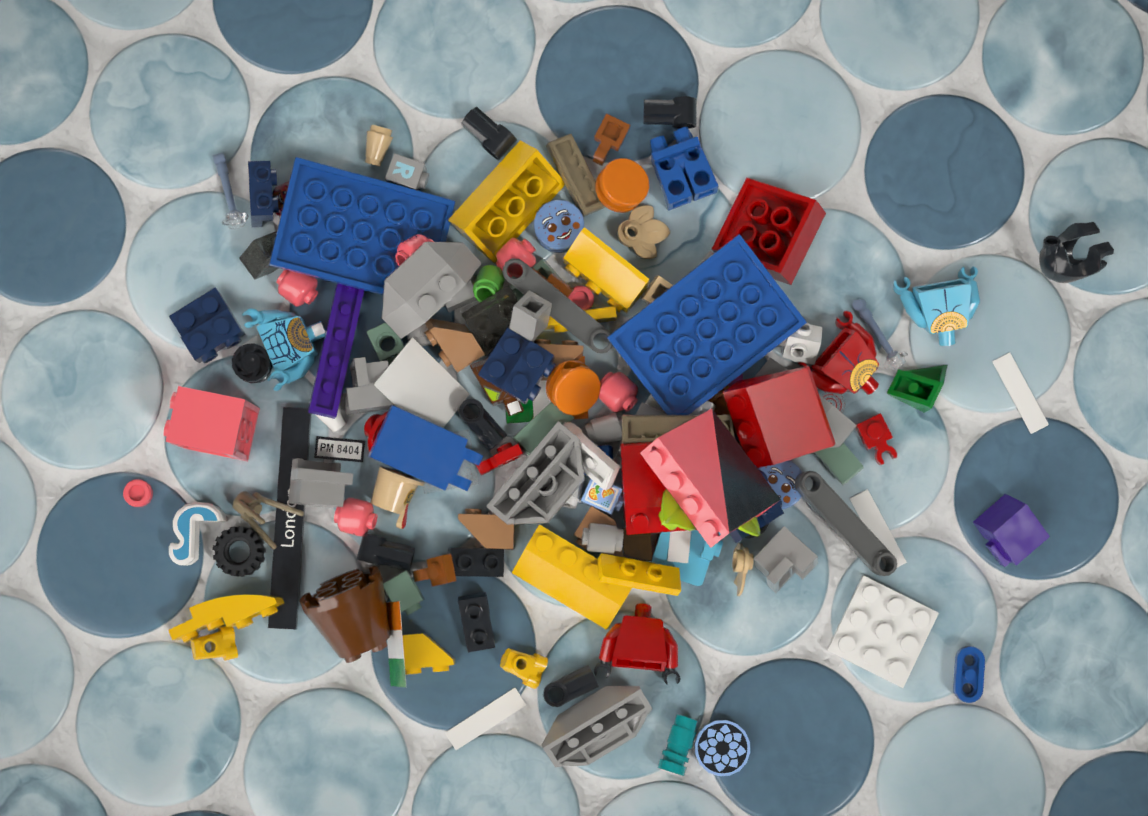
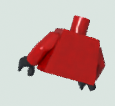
(640, 644)

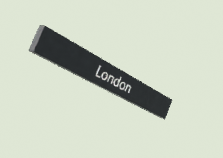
(289, 526)

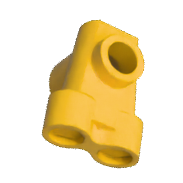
(221, 645)
(528, 668)

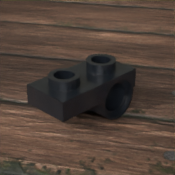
(478, 562)
(476, 622)

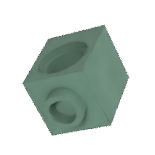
(378, 335)
(405, 590)

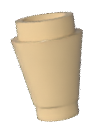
(377, 144)

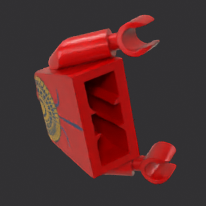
(847, 361)

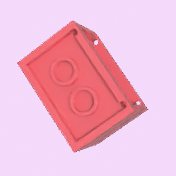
(211, 423)

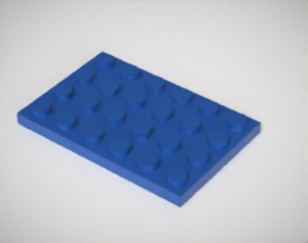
(351, 225)
(707, 329)

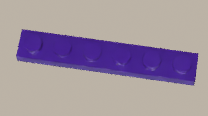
(336, 351)

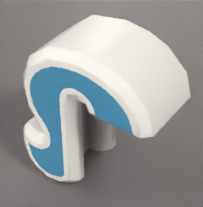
(187, 529)

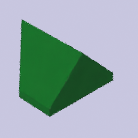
(918, 386)

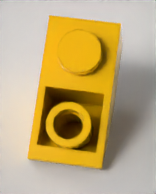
(423, 652)

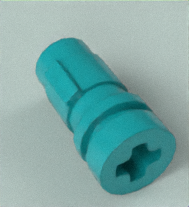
(679, 742)

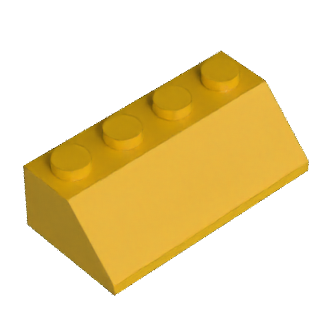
(507, 200)
(569, 577)

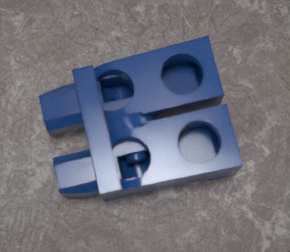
(680, 159)

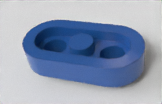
(969, 674)

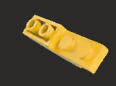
(233, 609)

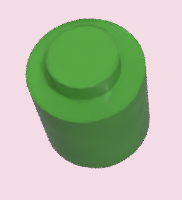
(488, 282)

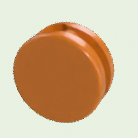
(622, 185)
(573, 387)

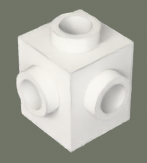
(803, 344)

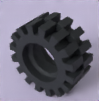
(223, 545)

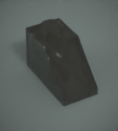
(258, 255)

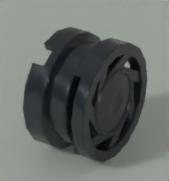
(252, 363)

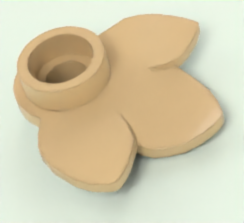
(647, 232)
(741, 563)

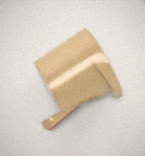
(394, 492)

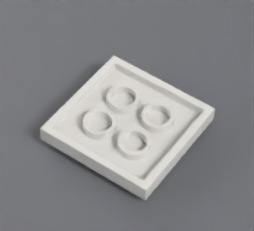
(882, 631)

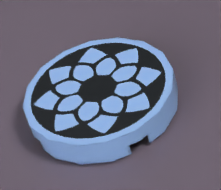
(722, 747)

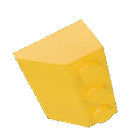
(605, 271)

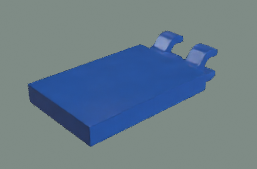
(422, 449)

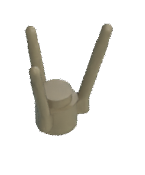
(250, 508)

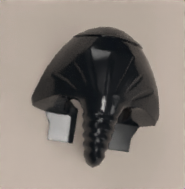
(1057, 254)

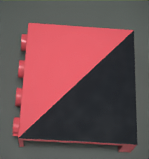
(710, 476)

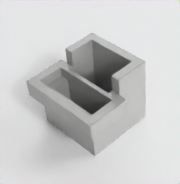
(364, 395)
(318, 483)
(784, 558)

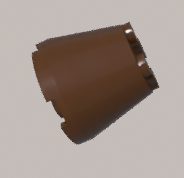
(350, 613)

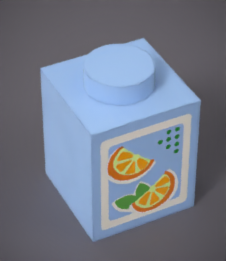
(603, 499)

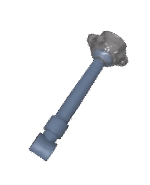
(234, 219)
(894, 358)

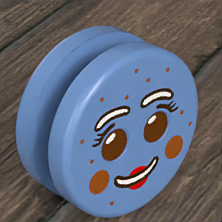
(558, 225)
(782, 480)

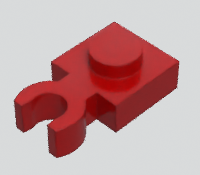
(874, 434)
(506, 454)

